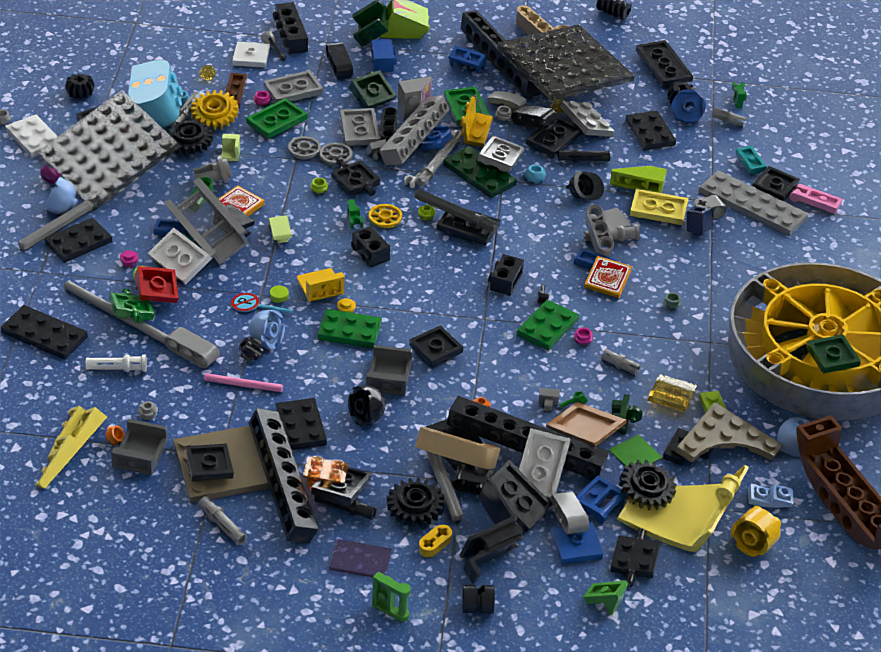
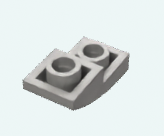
(509, 99)

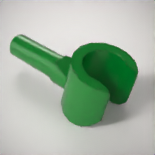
(578, 396)

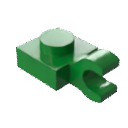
(739, 94)
(353, 214)

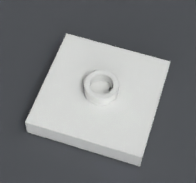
(251, 54)

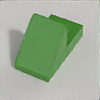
(608, 593)

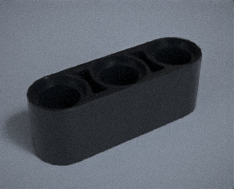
(339, 60)
(534, 116)
(388, 123)
(471, 478)

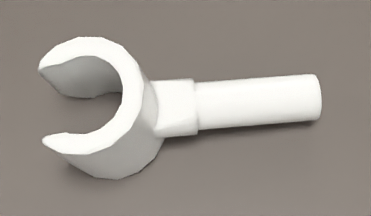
(411, 179)

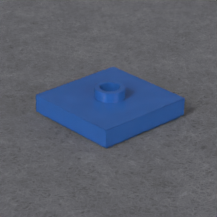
(576, 546)

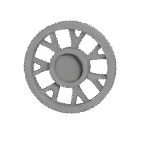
(304, 147)
(335, 153)

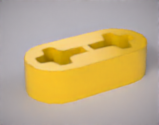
(432, 538)

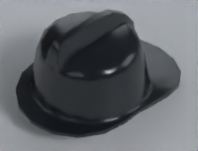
(586, 185)

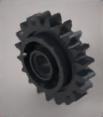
(191, 136)
(647, 484)
(415, 502)

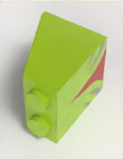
(406, 20)

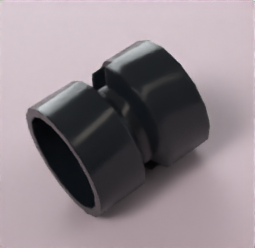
(478, 599)

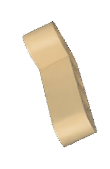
(531, 22)
(457, 448)

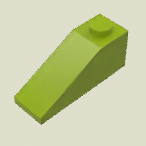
(642, 178)

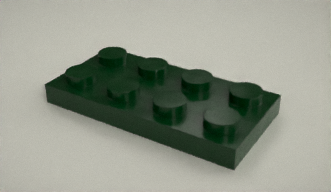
(483, 177)

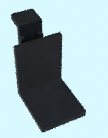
(495, 539)

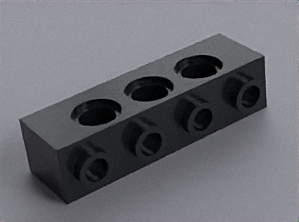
(290, 28)

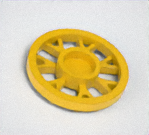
(385, 215)

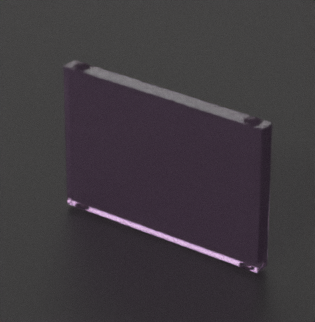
(360, 558)

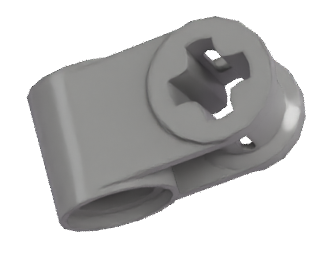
(717, 207)

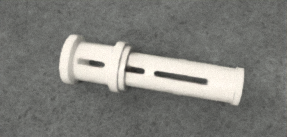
(92, 363)

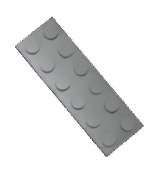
(754, 203)

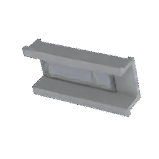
(210, 223)

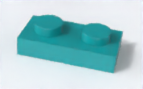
(751, 160)

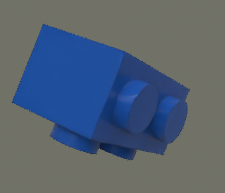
(383, 55)

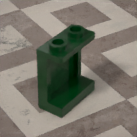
(371, 22)

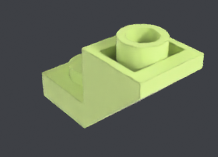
(280, 228)

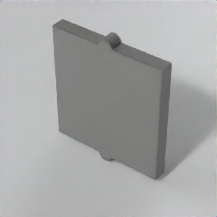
(615, 218)

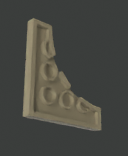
(725, 430)

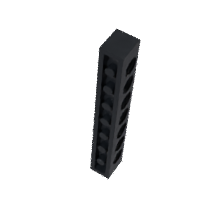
(487, 40)
(514, 432)
(283, 476)

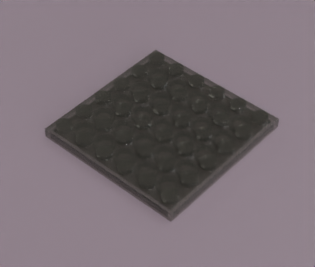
(565, 62)
(108, 149)

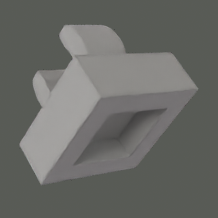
(374, 147)
(548, 398)

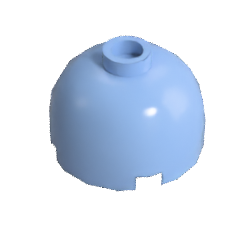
(61, 197)
(267, 328)
(788, 437)

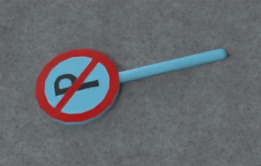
(248, 302)

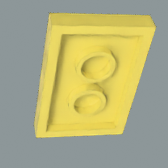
(659, 207)

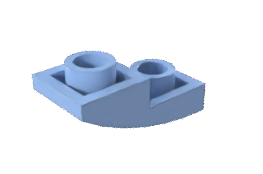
(775, 497)

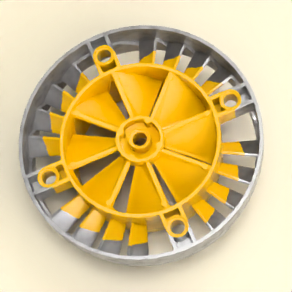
(827, 303)

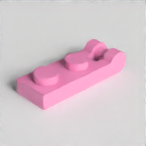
(816, 198)

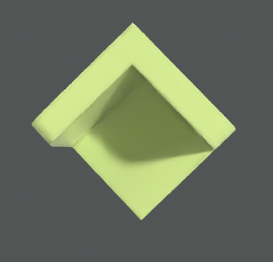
(231, 147)

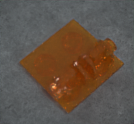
(324, 469)

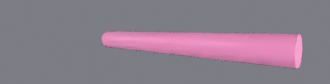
(243, 382)

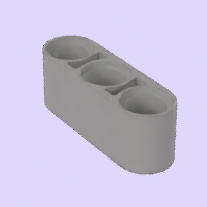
(599, 223)
(192, 347)
(569, 512)

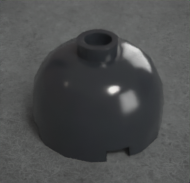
(366, 404)

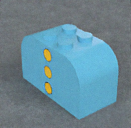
(156, 91)

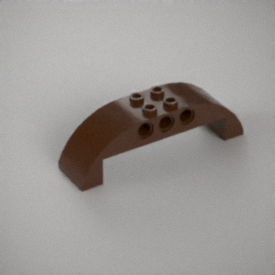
(839, 481)

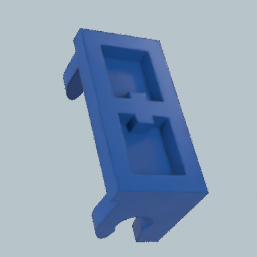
(468, 58)

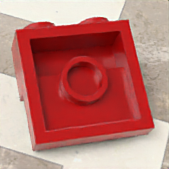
(156, 284)

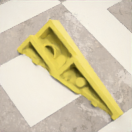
(71, 439)

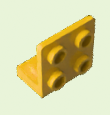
(475, 125)
(321, 284)

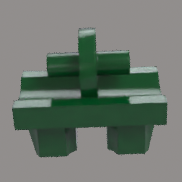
(626, 412)

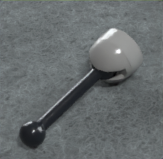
(271, 41)

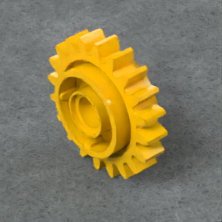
(215, 109)

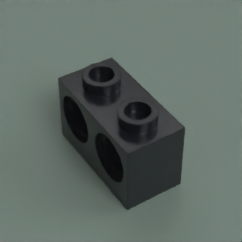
(370, 246)
(506, 274)

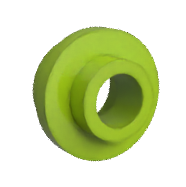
(319, 185)
(426, 212)

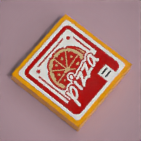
(242, 200)
(608, 277)

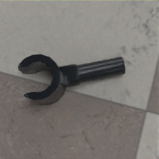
(542, 295)

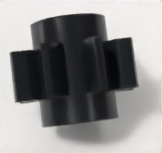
(250, 348)

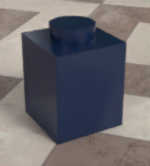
(698, 220)

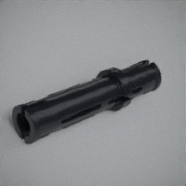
(575, 155)
(354, 509)

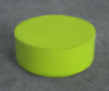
(279, 294)

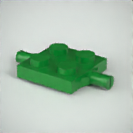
(129, 305)

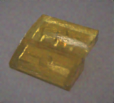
(672, 393)

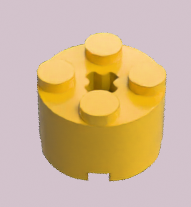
(756, 531)

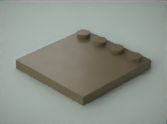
(245, 460)

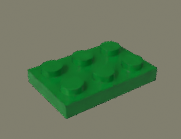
(458, 99)
(276, 118)
(547, 325)
(350, 328)

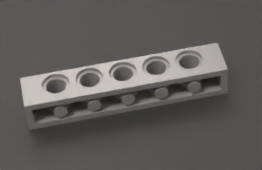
(414, 130)

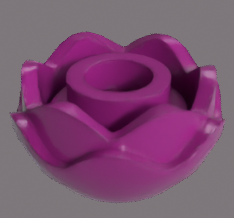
(49, 174)

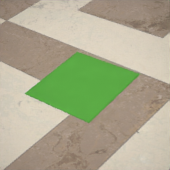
(635, 449)

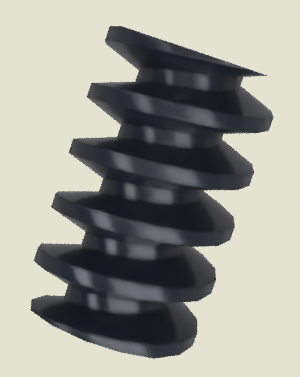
(615, 7)

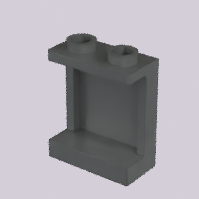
(390, 369)
(140, 447)

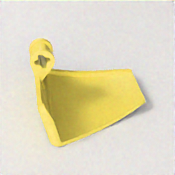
(689, 516)

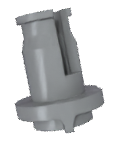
(215, 170)

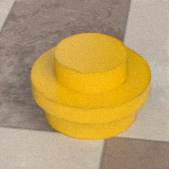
(346, 305)

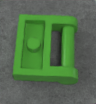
(384, 596)

